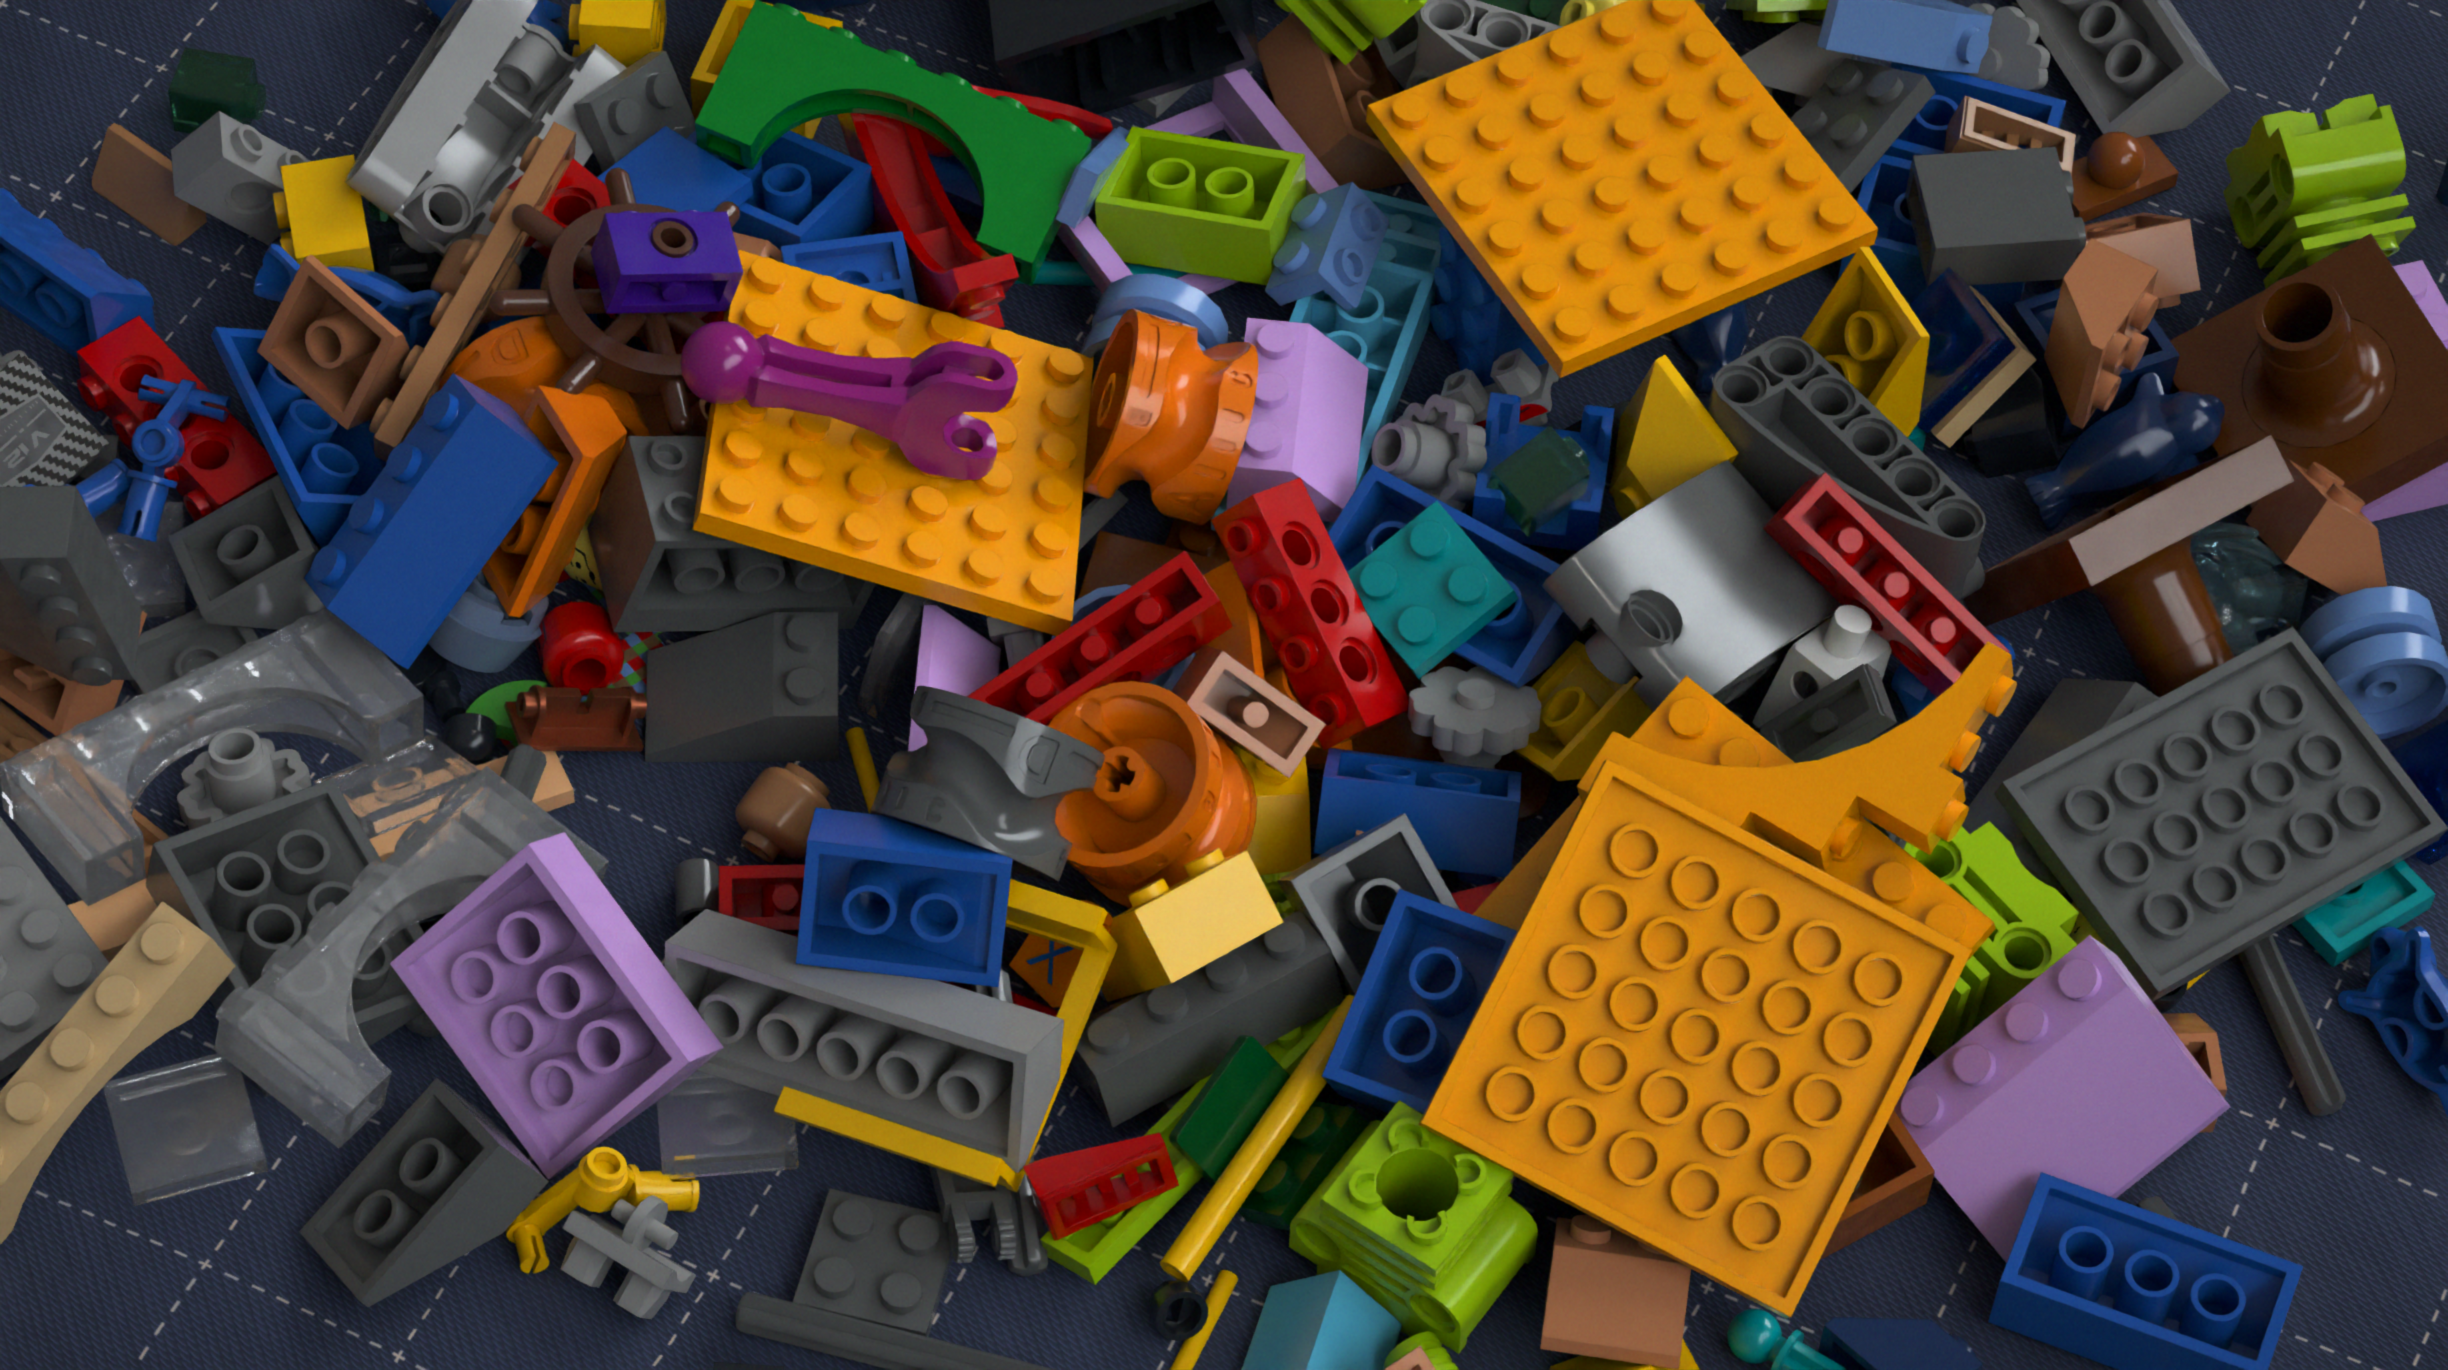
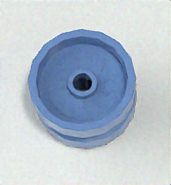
(1160, 297)
(2383, 656)

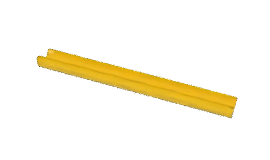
(863, 764)
(1215, 1302)

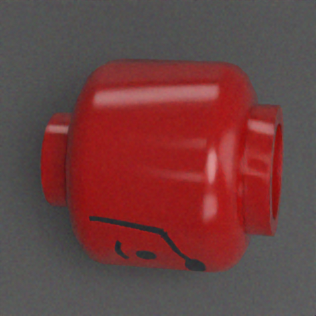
(579, 647)

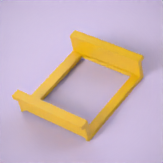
(1029, 911)

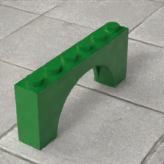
(797, 71)

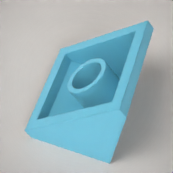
(1321, 1326)

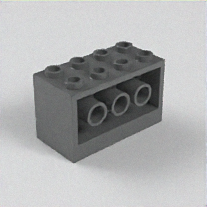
(680, 579)

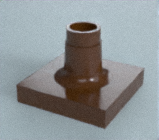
(2331, 370)
(2142, 565)

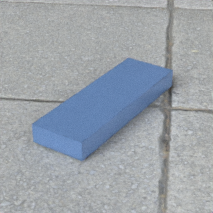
(1090, 178)

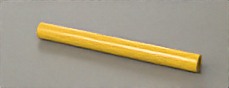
(1254, 1154)

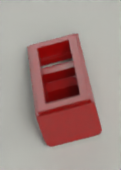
(1078, 1186)

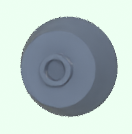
(482, 634)

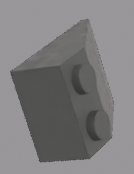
(747, 692)
(422, 1197)

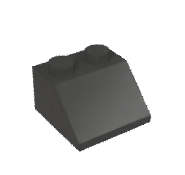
(250, 560)
(1354, 887)

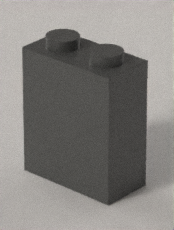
(1994, 215)

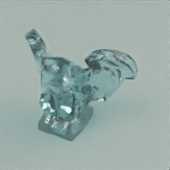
(2245, 585)

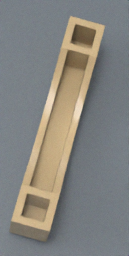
(135, 1000)

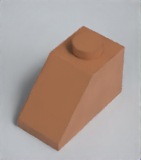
(1248, 710)

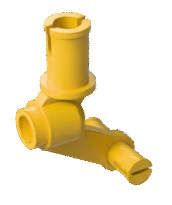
(595, 1186)

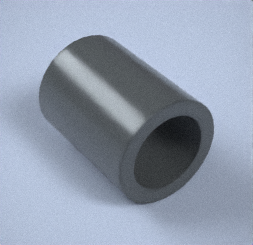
(695, 889)

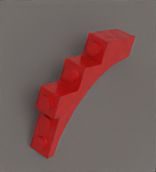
(944, 259)

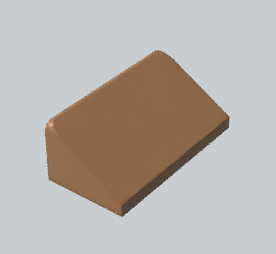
(142, 186)

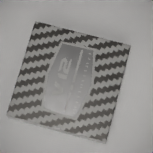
(41, 431)

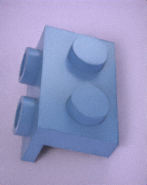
(1329, 247)

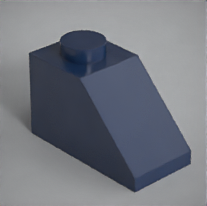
(1895, 1345)

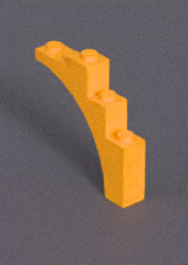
(1815, 805)

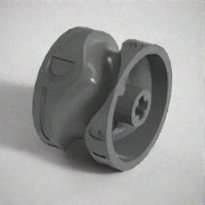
(988, 780)

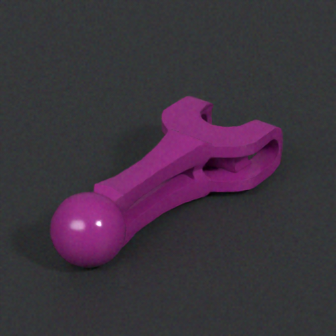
(899, 398)

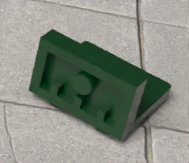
(1229, 1111)

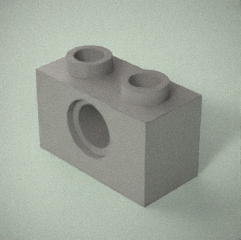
(233, 174)

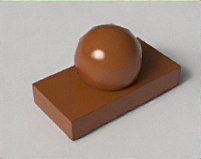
(2118, 174)

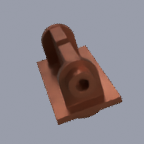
(559, 722)

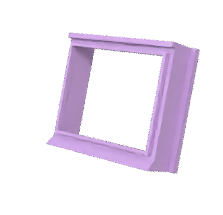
(1248, 119)

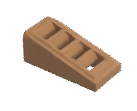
(1986, 127)

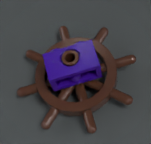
(649, 273)

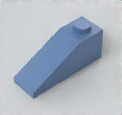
(1908, 32)

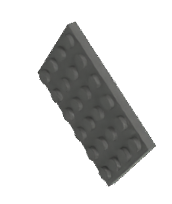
(2220, 813)

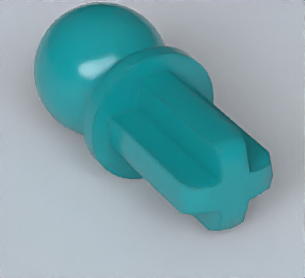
(1757, 1337)

